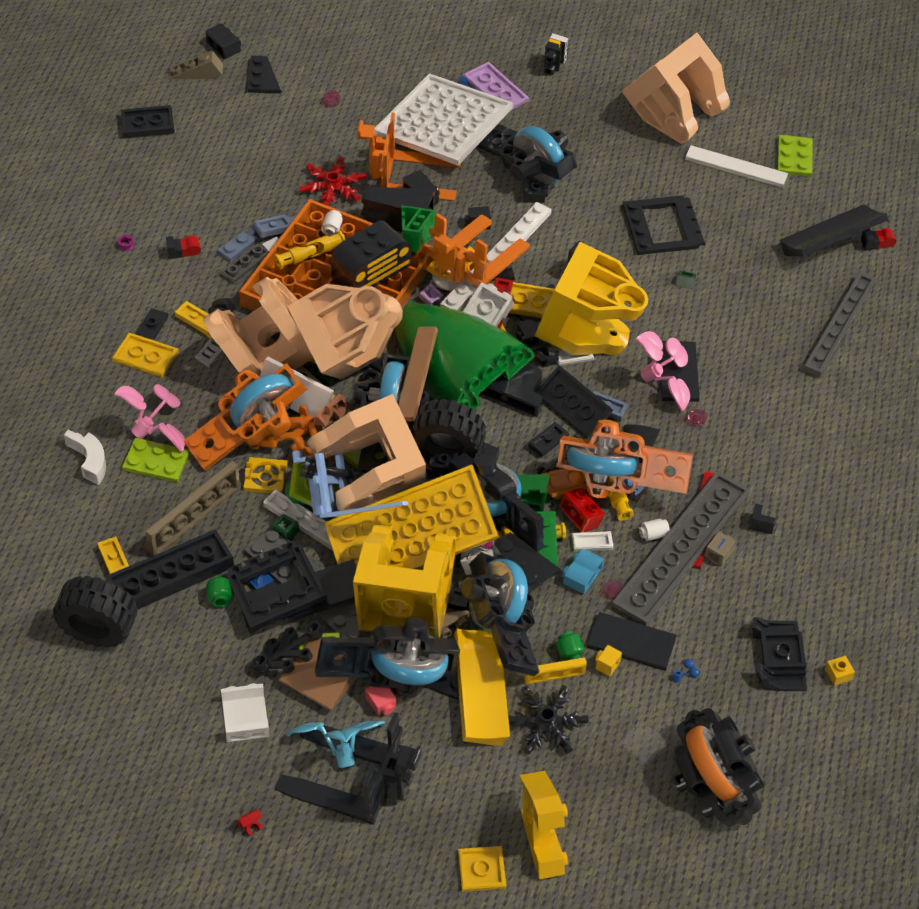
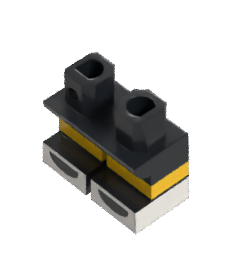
(555, 53)

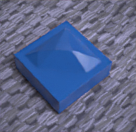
(261, 581)

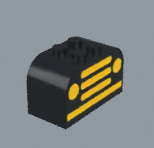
(370, 256)

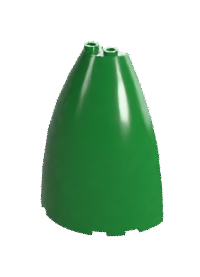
(465, 353)

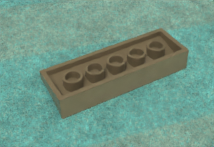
(192, 509)

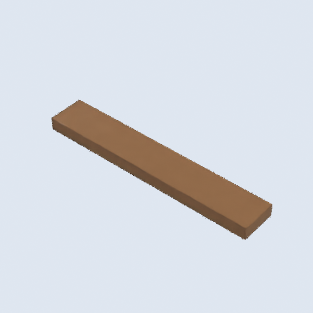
(417, 372)

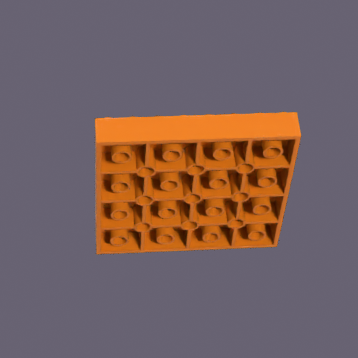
(316, 271)

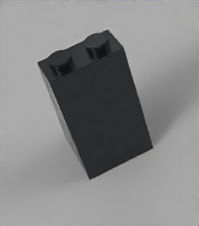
(387, 202)

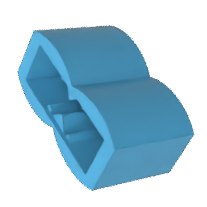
(582, 571)

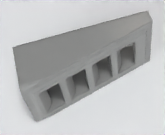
(210, 345)

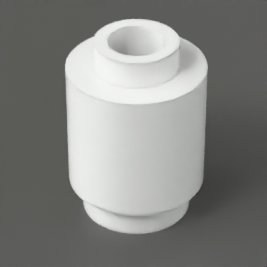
(331, 223)
(654, 529)

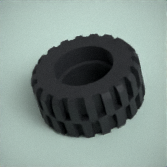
(448, 429)
(95, 611)

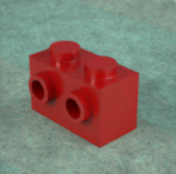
(581, 510)

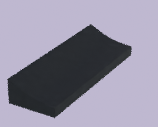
(832, 231)
(174, 569)

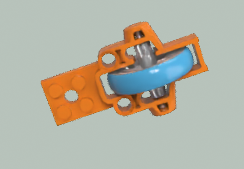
(255, 407)
(622, 462)

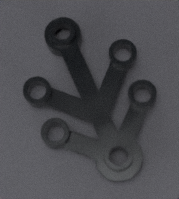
(285, 649)

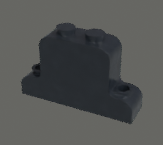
(519, 390)

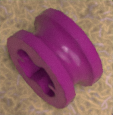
(126, 238)

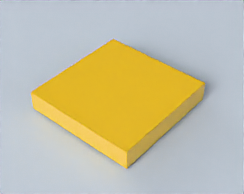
(482, 868)

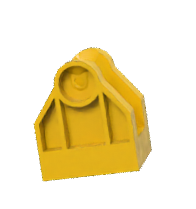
(590, 304)
(396, 593)

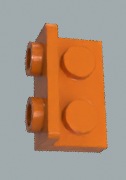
(563, 481)

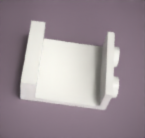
(244, 712)

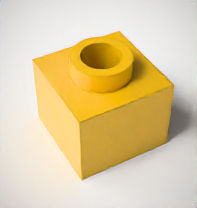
(608, 660)
(839, 670)

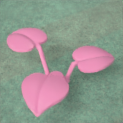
(653, 347)
(145, 425)

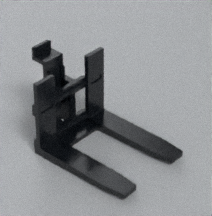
(388, 782)

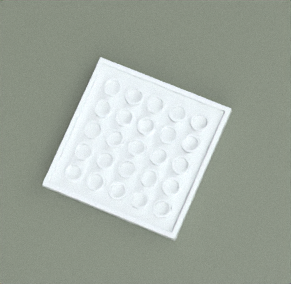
(444, 118)

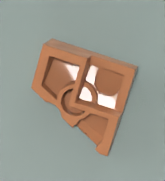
(333, 410)

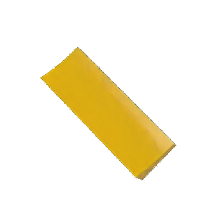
(481, 689)

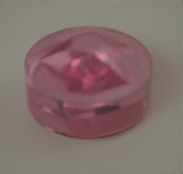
(332, 98)
(698, 416)
(612, 589)

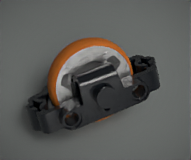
(717, 767)

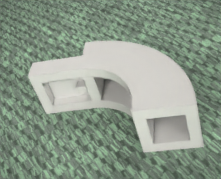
(95, 464)

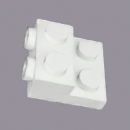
(489, 304)

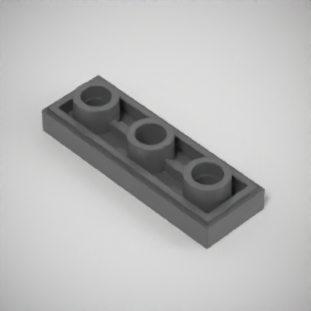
(244, 263)

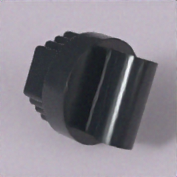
(222, 304)
(547, 355)

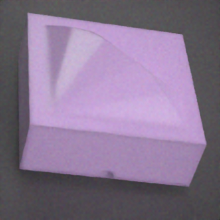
(430, 294)

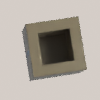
(720, 548)

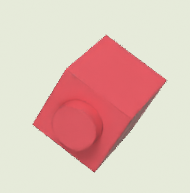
(380, 700)

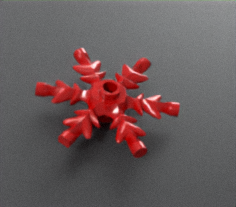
(333, 182)

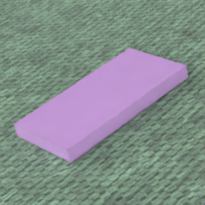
(493, 82)

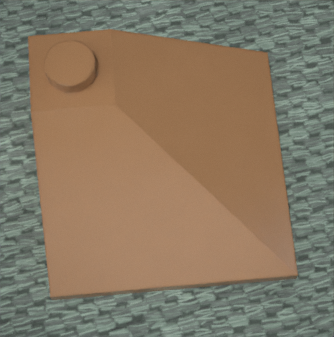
(322, 690)

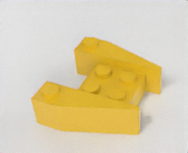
(541, 815)

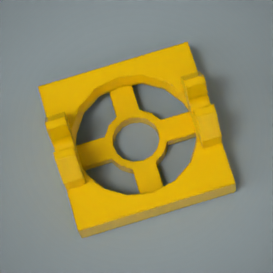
(253, 463)

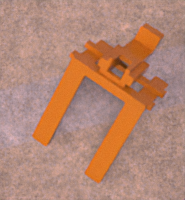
(383, 153)
(452, 255)

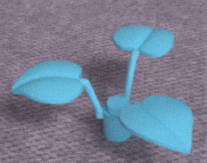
(344, 752)

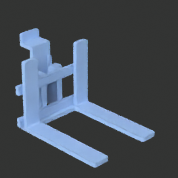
(322, 490)

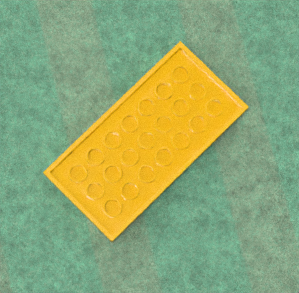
(443, 505)

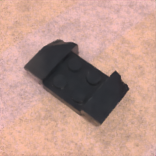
(782, 655)

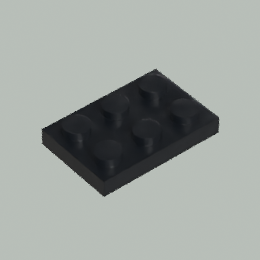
(147, 121)

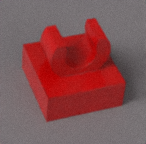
(249, 819)

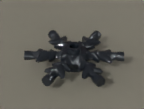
(547, 719)

